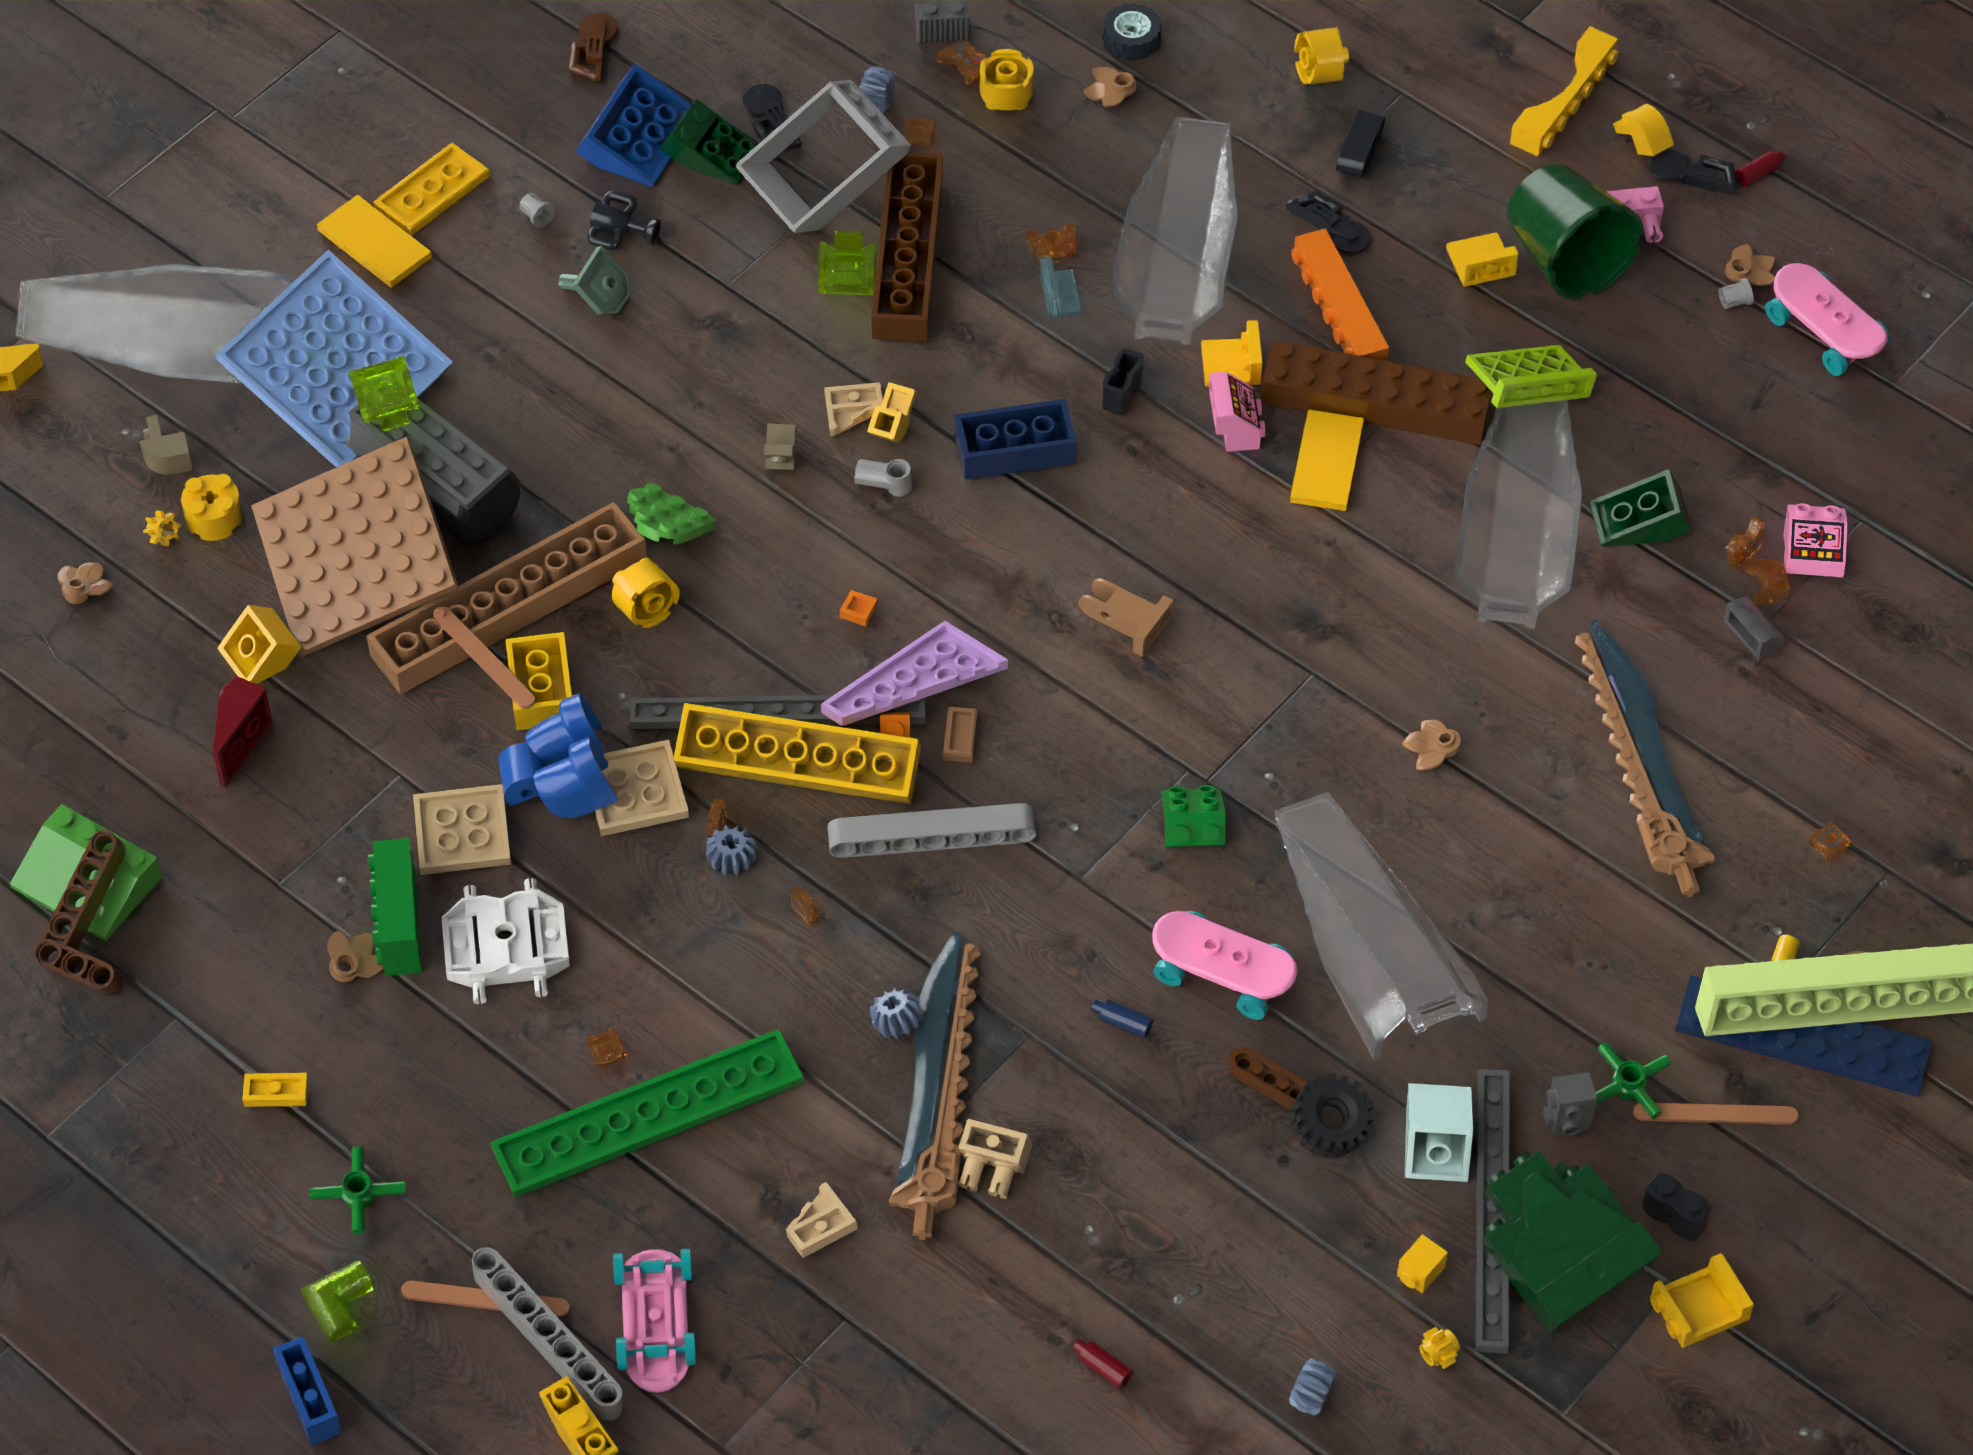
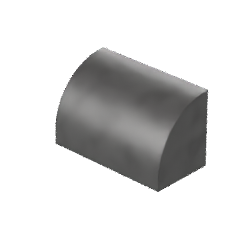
(1753, 628)

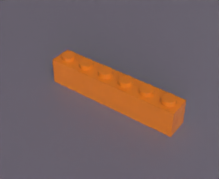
(1338, 296)

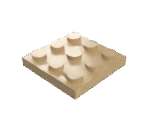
(645, 789)
(461, 829)

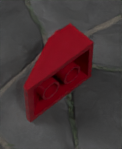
(240, 725)

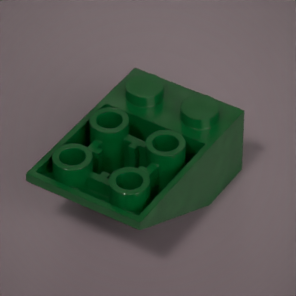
(708, 144)

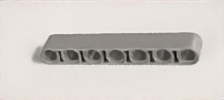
(931, 830)
(542, 1320)

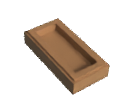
(960, 734)

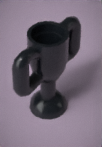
(618, 221)

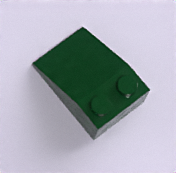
(1642, 512)

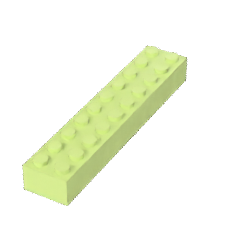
(1836, 989)

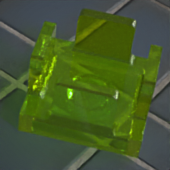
(847, 265)
(385, 392)

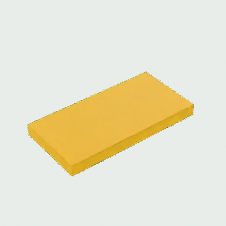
(431, 188)
(374, 241)
(1326, 460)

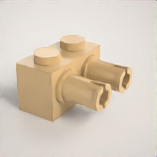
(993, 1146)

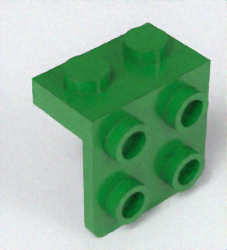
(1193, 816)

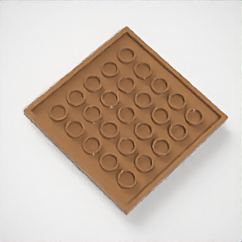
(354, 546)

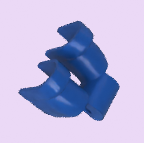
(560, 763)

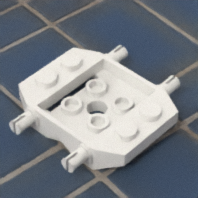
(510, 958)

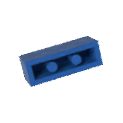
(307, 1390)

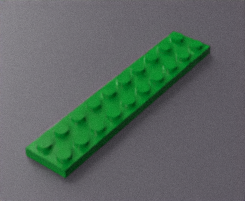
(646, 1113)

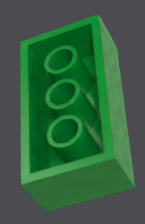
(395, 907)

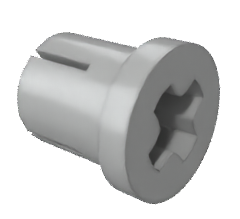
(538, 211)
(1736, 294)

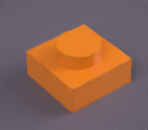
(858, 608)
(895, 723)

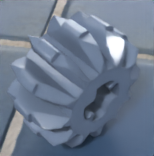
(878, 86)
(731, 850)
(896, 1013)
(1312, 1387)

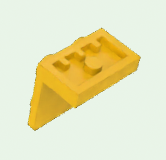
(1482, 259)
(1235, 356)

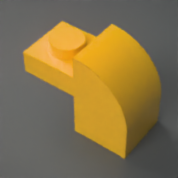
(1647, 130)
(891, 418)

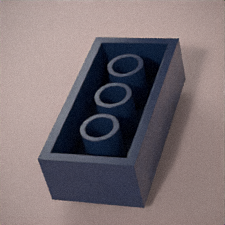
(1015, 439)

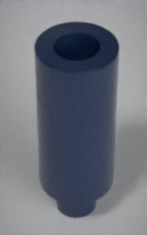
(1123, 1017)

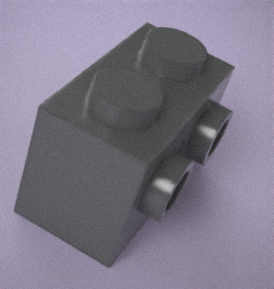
(1570, 1104)

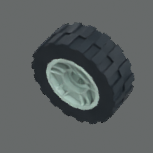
(1132, 32)

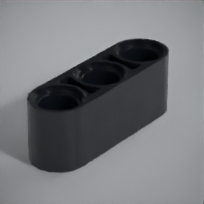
(1360, 143)

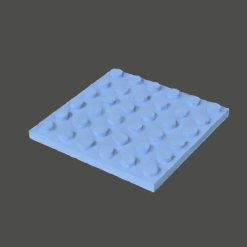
(311, 339)

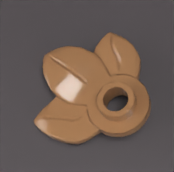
(1110, 86)
(1750, 266)
(82, 582)
(1430, 744)
(353, 953)

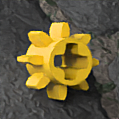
(156, 532)
(1439, 1347)

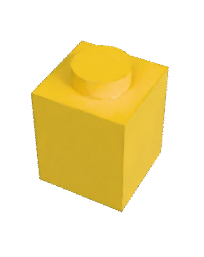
(1422, 1264)

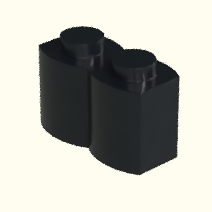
(1122, 381)
(1679, 1208)

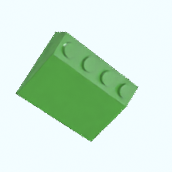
(56, 856)

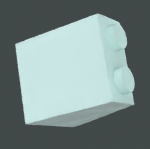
(1438, 1132)

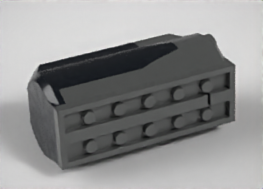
(464, 483)

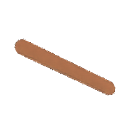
(484, 657)
(1720, 1113)
(468, 1297)

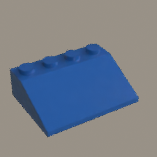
(633, 128)

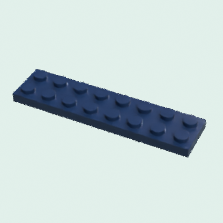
(1846, 1050)

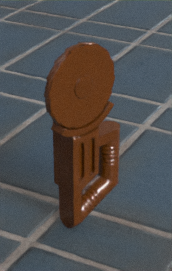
(594, 33)

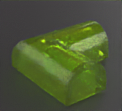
(329, 1297)

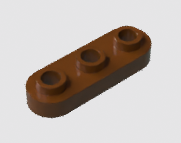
(1262, 1069)

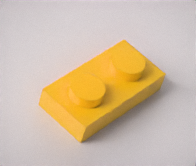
(275, 1089)

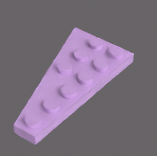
(923, 668)

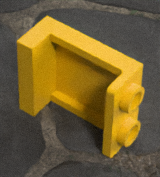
(1702, 1302)

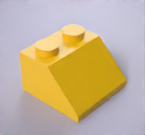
(259, 644)

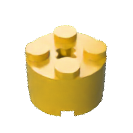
(1320, 56)
(1006, 80)
(211, 506)
(644, 593)

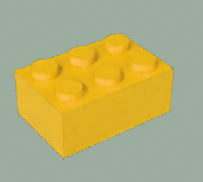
(543, 669)

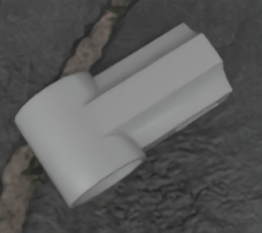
(892, 476)

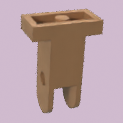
(1128, 613)

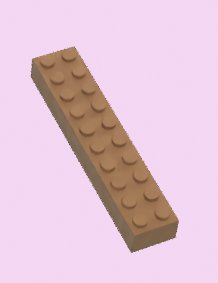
(508, 596)

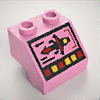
(1236, 412)
(1815, 540)

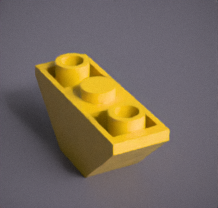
(18, 365)
(575, 1420)

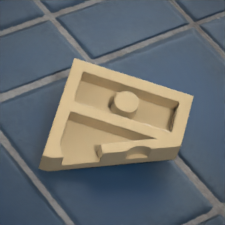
(851, 405)
(820, 1223)

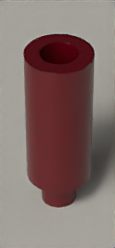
(1759, 168)
(1103, 1363)

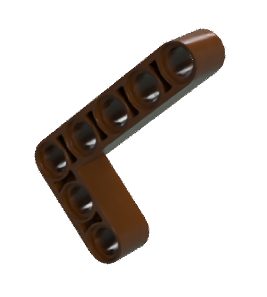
(81, 918)

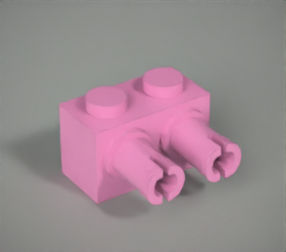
(1647, 205)

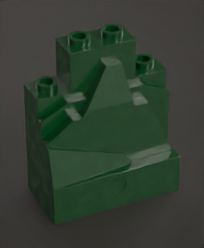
(1562, 1238)

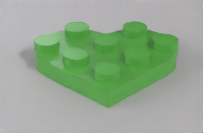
(667, 515)

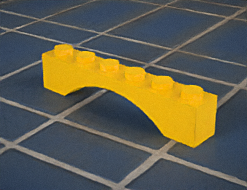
(1539, 124)

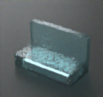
(1059, 290)

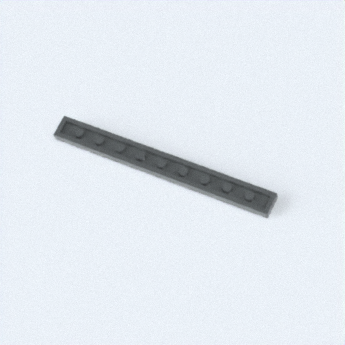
(667, 712)
(1492, 1156)

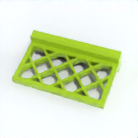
(1530, 386)

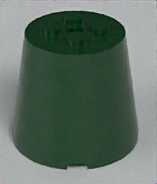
(1574, 230)

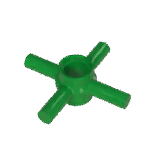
(1635, 1072)
(361, 1200)

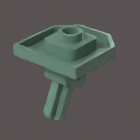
(600, 283)

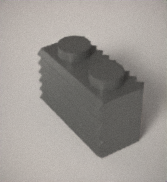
(942, 21)

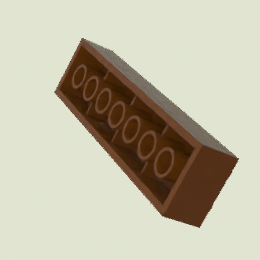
(907, 248)
(1377, 391)

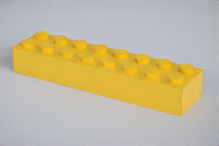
(797, 753)

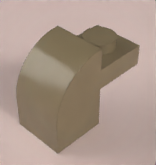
(780, 446)
(164, 453)

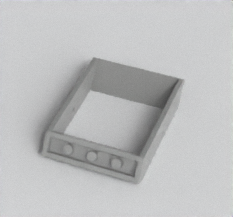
(782, 197)

